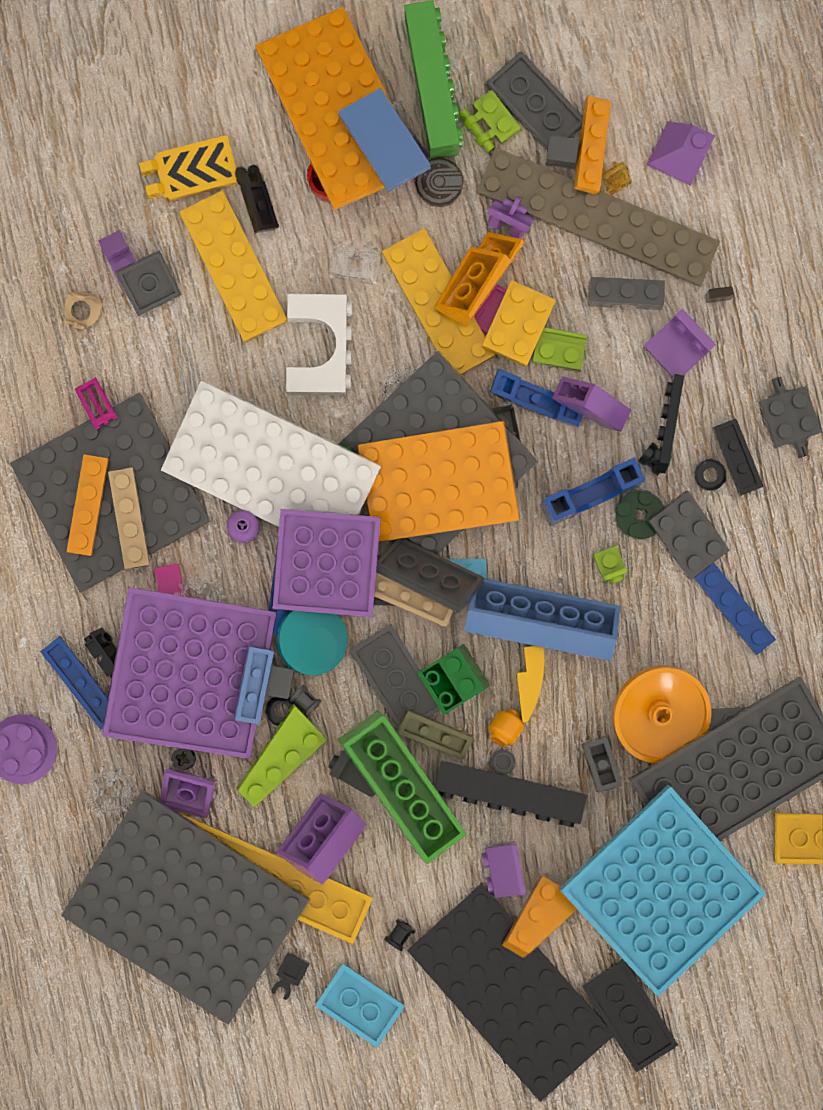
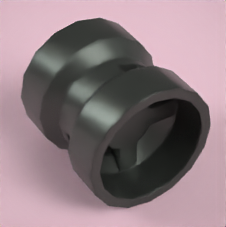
(647, 458)

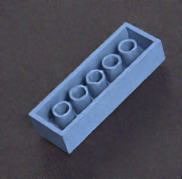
(544, 619)

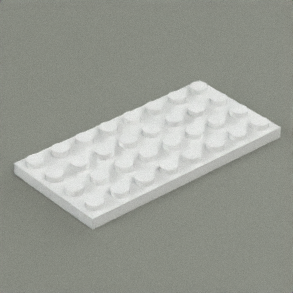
(264, 460)

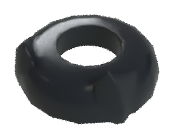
(710, 463)
(269, 711)

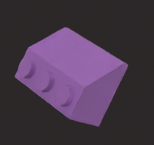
(321, 838)

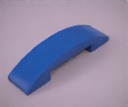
(532, 398)

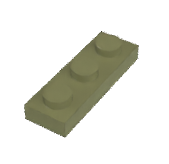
(434, 734)

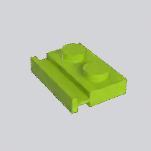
(560, 349)

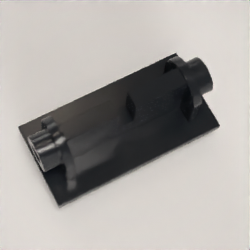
(100, 643)

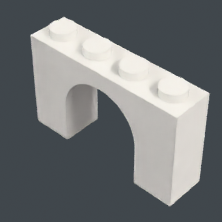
(331, 312)

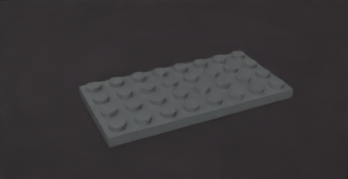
(745, 761)

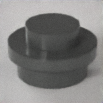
(502, 761)

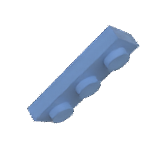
(253, 685)

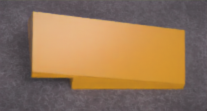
(478, 276)

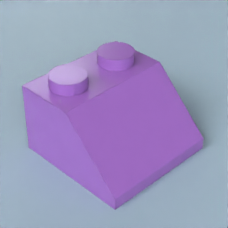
(504, 870)

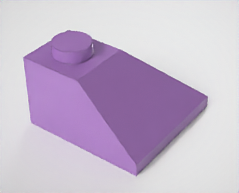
(681, 151)

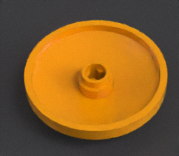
(660, 712)

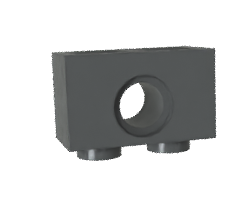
(601, 764)

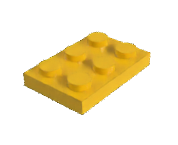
(518, 323)

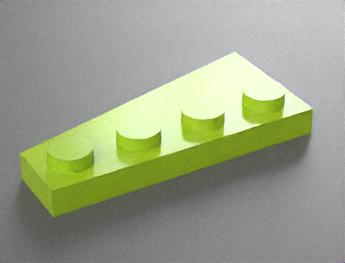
(288, 748)

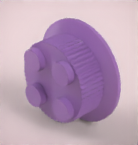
(26, 749)

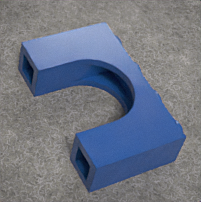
(590, 494)

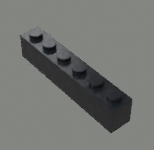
(510, 792)

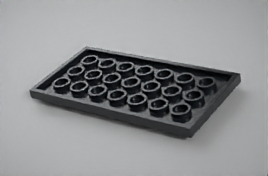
(512, 1001)

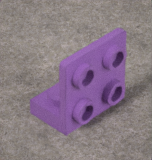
(679, 344)

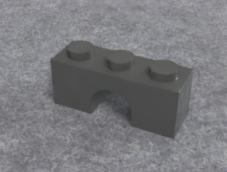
(622, 291)

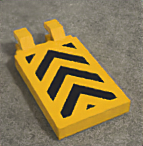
(191, 169)

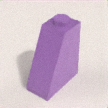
(592, 403)

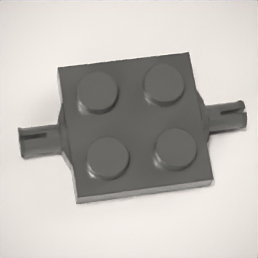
(790, 417)

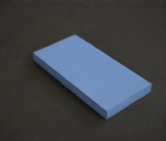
(384, 140)

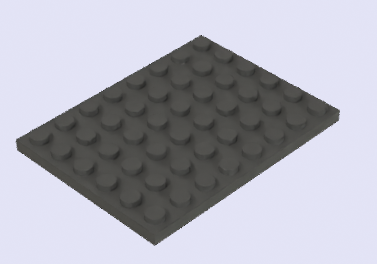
(185, 907)

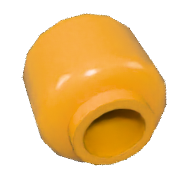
(505, 727)

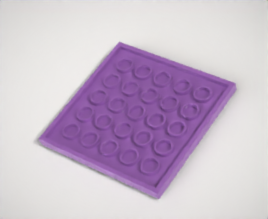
(183, 672)

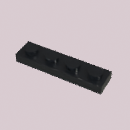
(669, 413)

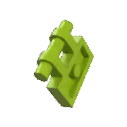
(495, 116)

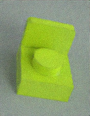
(610, 565)

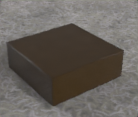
(719, 294)

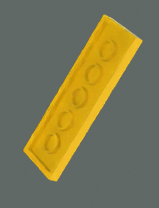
(233, 266)
(423, 280)

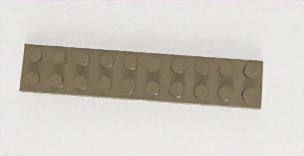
(599, 217)

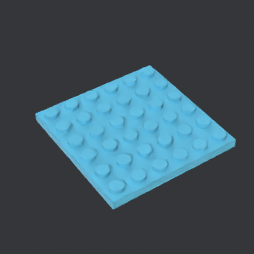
(662, 890)

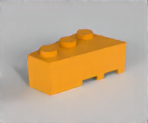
(539, 917)

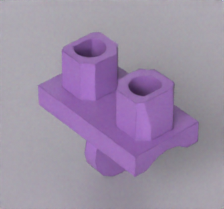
(512, 214)

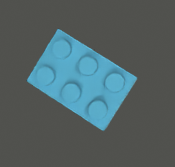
(359, 1005)

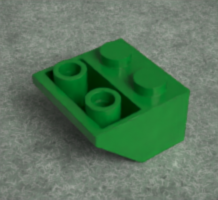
(453, 679)

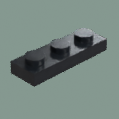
(737, 457)

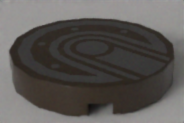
(440, 184)

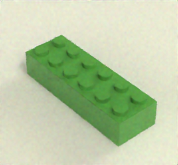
(432, 81)
(401, 786)

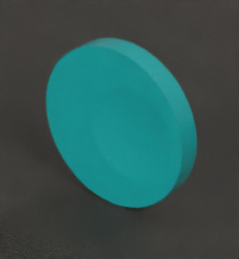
(311, 641)

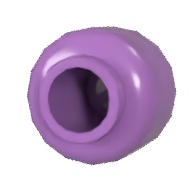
(242, 535)

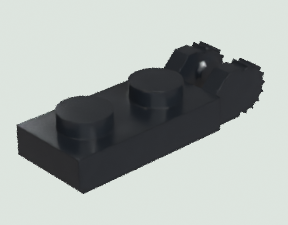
(256, 199)

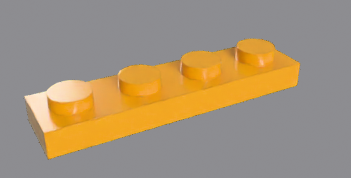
(592, 145)
(87, 505)

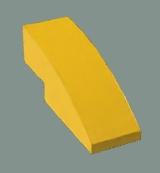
(530, 681)

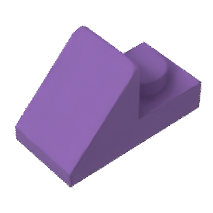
(116, 251)

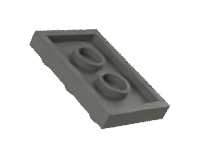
(688, 535)

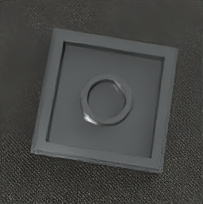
(148, 283)

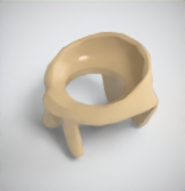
(94, 303)

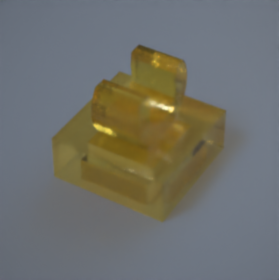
(616, 177)

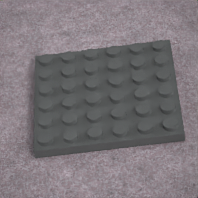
(430, 402)
(131, 440)

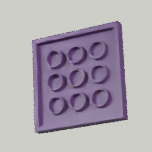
(326, 562)

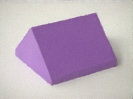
(187, 792)

